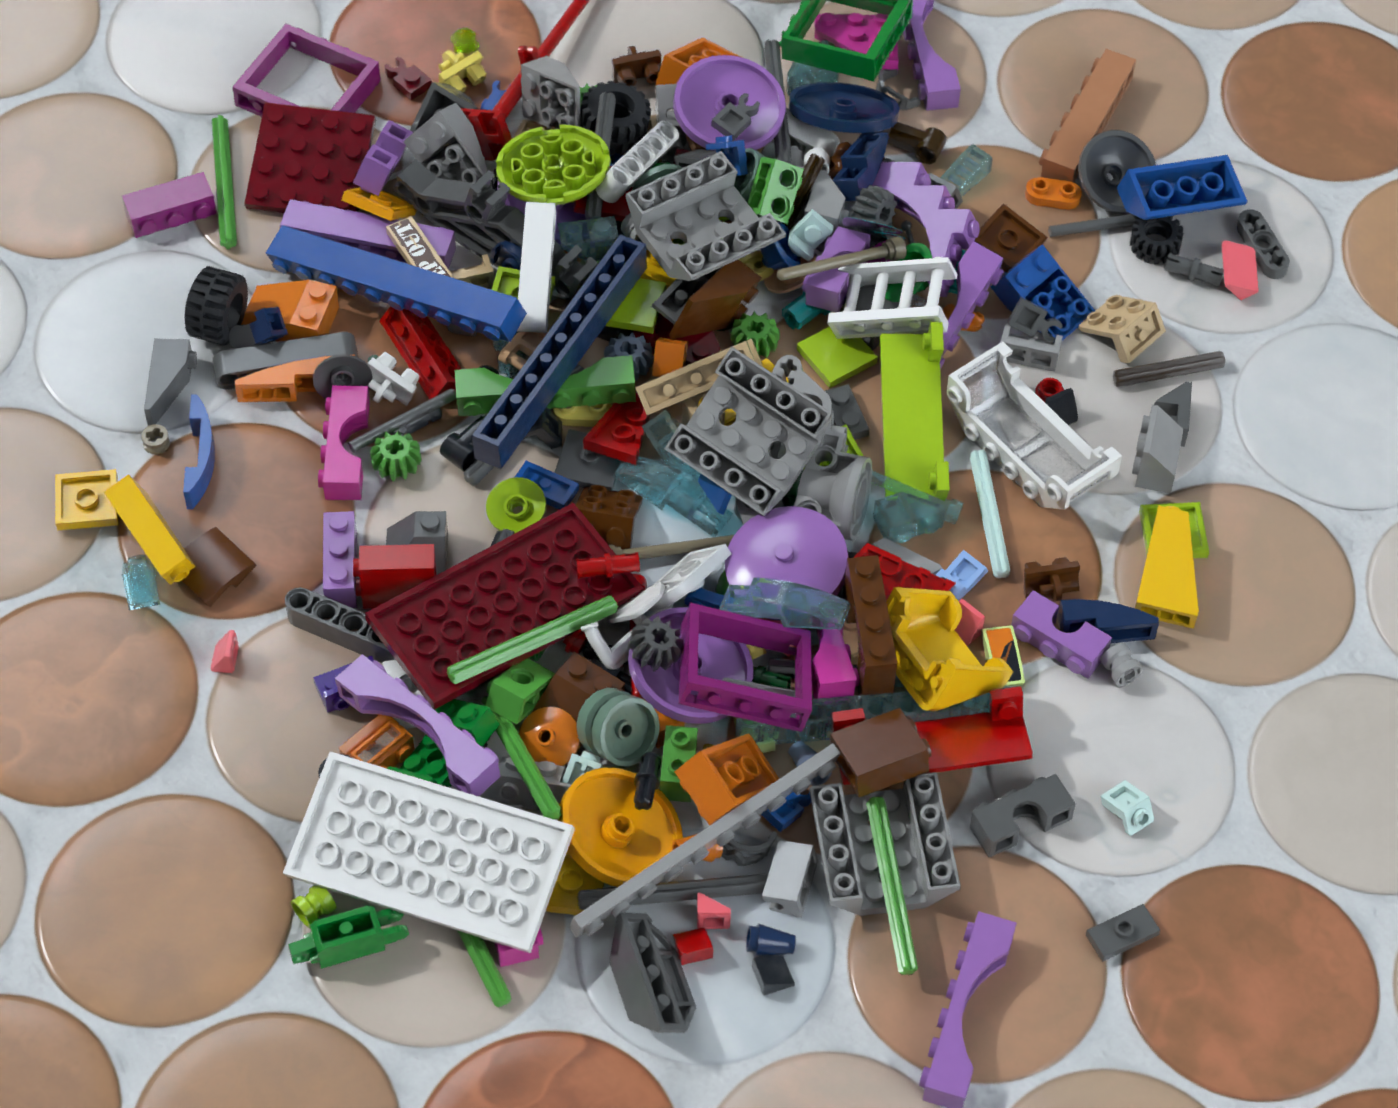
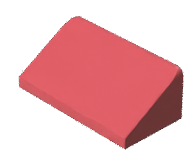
(1239, 269)

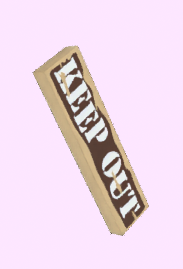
(415, 246)

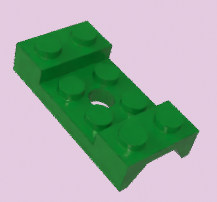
(467, 716)

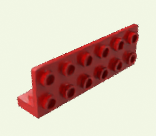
(967, 739)

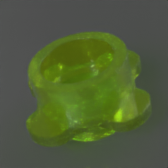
(464, 41)

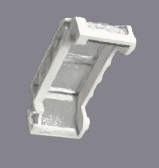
(1025, 433)

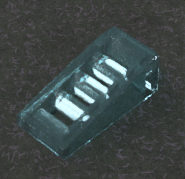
(974, 159)

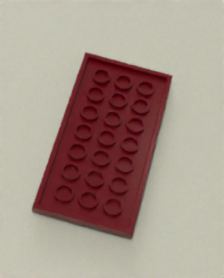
(494, 599)

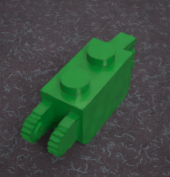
(348, 936)

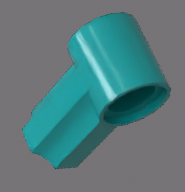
(799, 313)

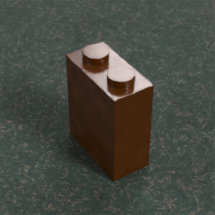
(881, 752)

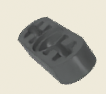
(1263, 255)

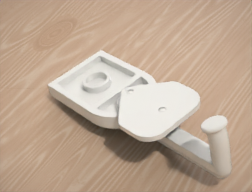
(683, 578)

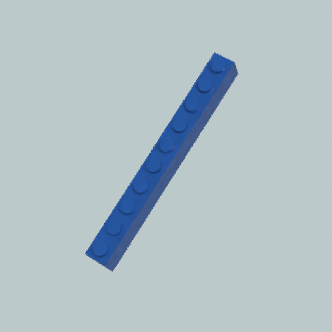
(397, 284)

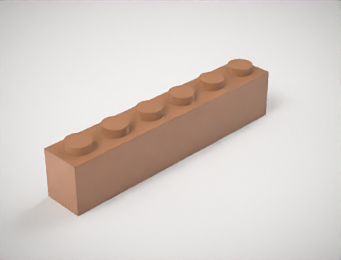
(1088, 114)

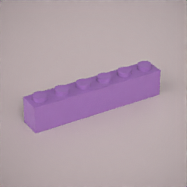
(361, 230)

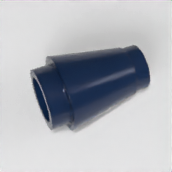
(769, 941)

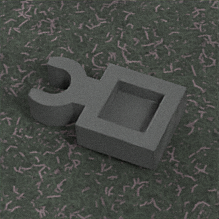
(735, 119)
(1030, 318)

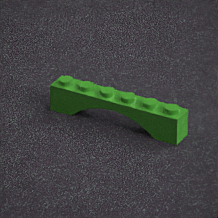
(602, 383)

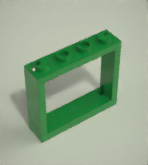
(842, 60)

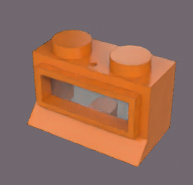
(380, 743)

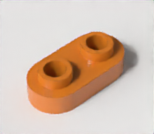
(1053, 193)

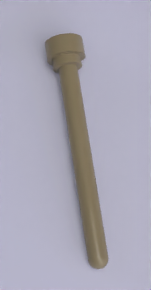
(892, 249)
(674, 548)

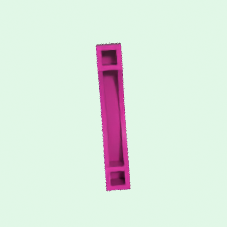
(832, 666)

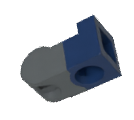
(264, 330)

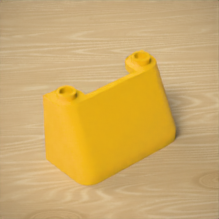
(932, 656)

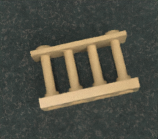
(688, 380)

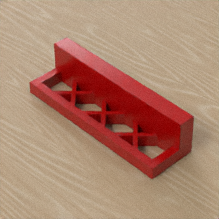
(422, 350)

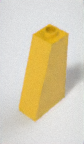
(150, 529)
(1169, 572)

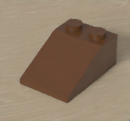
(718, 301)
(573, 686)

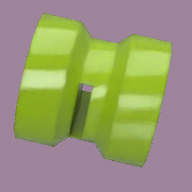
(312, 905)

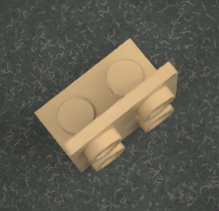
(1129, 322)

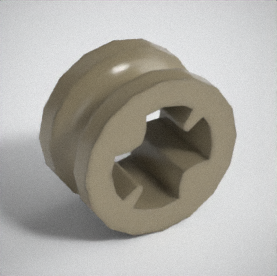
(150, 434)

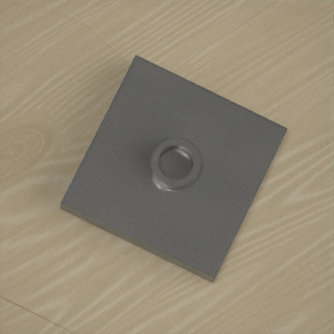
(585, 465)

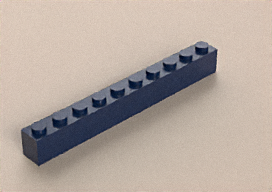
(559, 352)

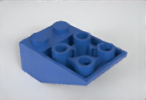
(1046, 285)

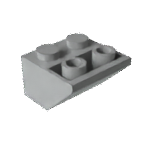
(1157, 451)

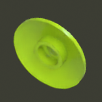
(512, 494)

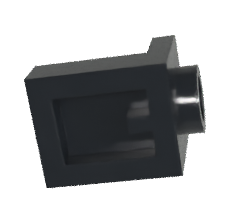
(548, 429)

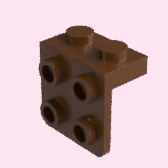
(611, 513)

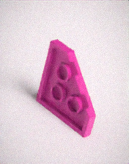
(853, 33)

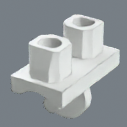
(389, 383)

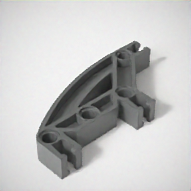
(483, 220)

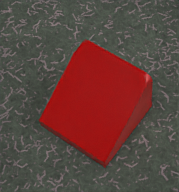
(693, 946)

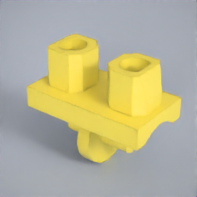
(457, 67)

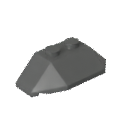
(650, 976)

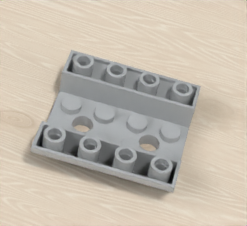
(688, 209)
(740, 454)
(919, 841)

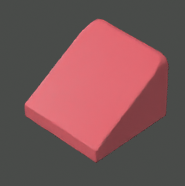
(970, 623)
(225, 653)
(712, 913)

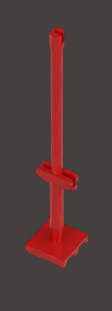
(491, 124)

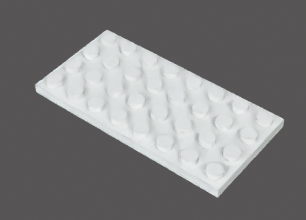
(429, 851)

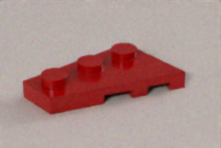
(619, 432)
(902, 574)

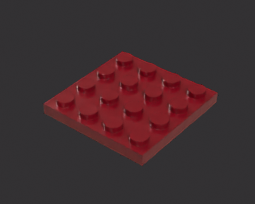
(307, 156)

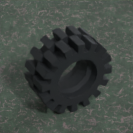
(1156, 249)

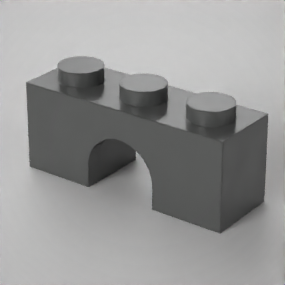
(1042, 800)

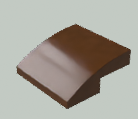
(216, 564)

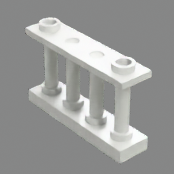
(892, 321)

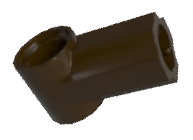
(924, 144)

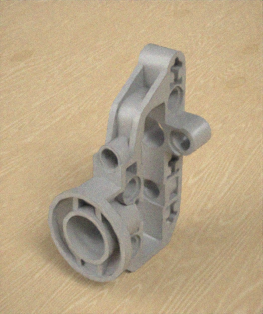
(835, 490)

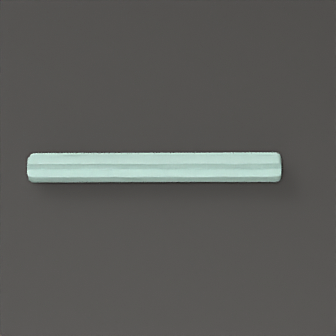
(990, 514)

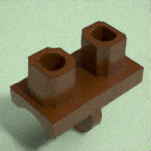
(636, 66)
(1052, 579)

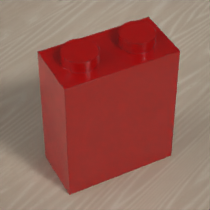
(391, 570)

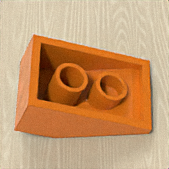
(680, 59)
(305, 306)
(725, 776)

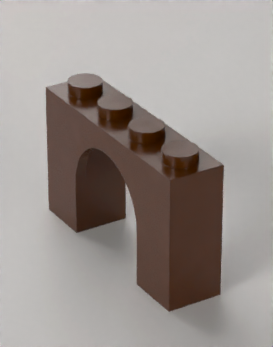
(869, 611)

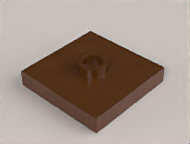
(1009, 236)

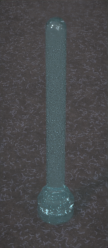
(952, 508)

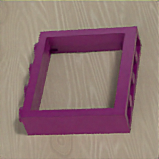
(314, 46)
(738, 699)

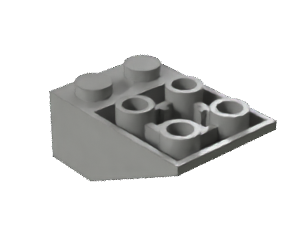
(550, 93)
(448, 146)

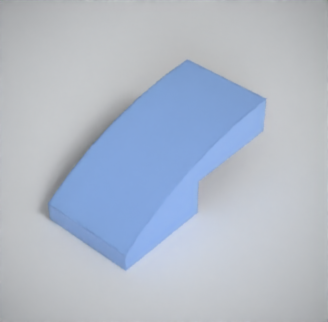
(965, 572)

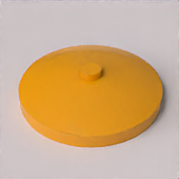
(610, 834)

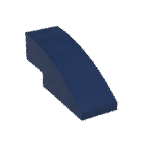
(861, 164)
(1114, 619)

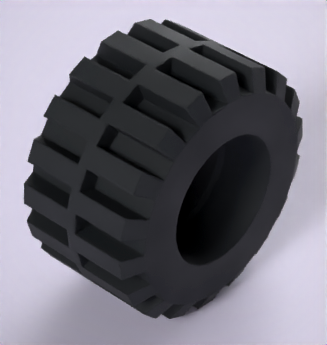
(630, 114)
(215, 305)

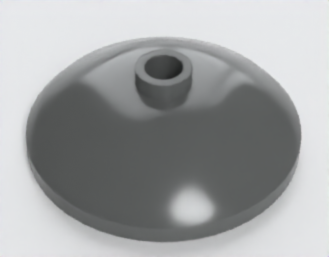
(1114, 154)

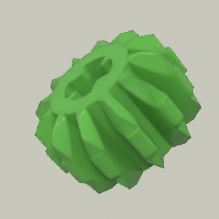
(759, 329)
(395, 455)

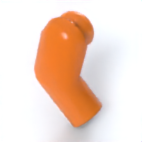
(976, 323)

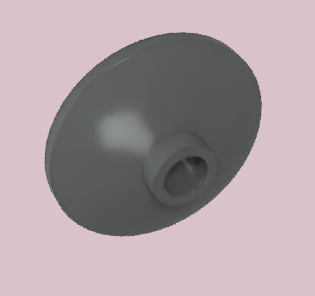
(341, 371)

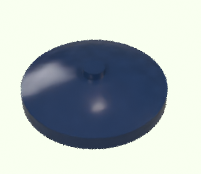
(843, 107)

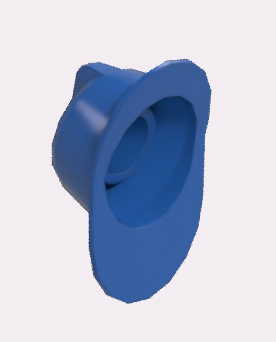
(778, 254)

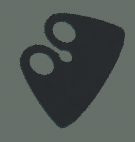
(869, 227)

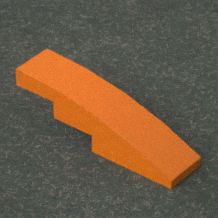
(278, 382)

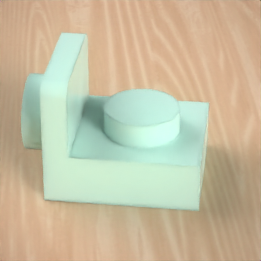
(809, 234)
(579, 765)
(1129, 805)

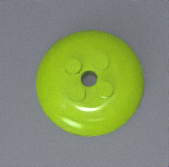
(553, 164)

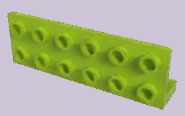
(914, 410)

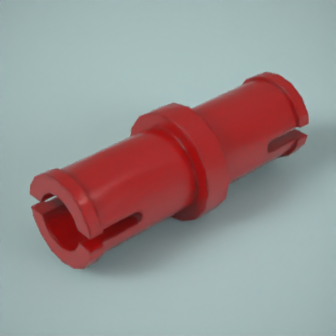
(608, 565)

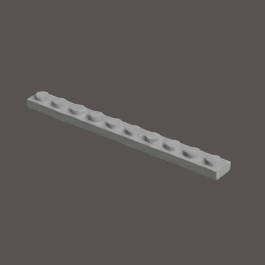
(697, 847)

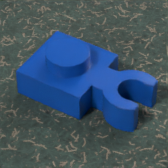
(788, 812)

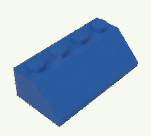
(1181, 188)

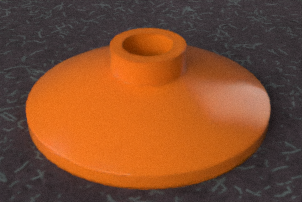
(563, 735)

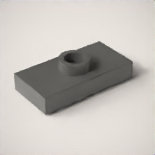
(1122, 932)

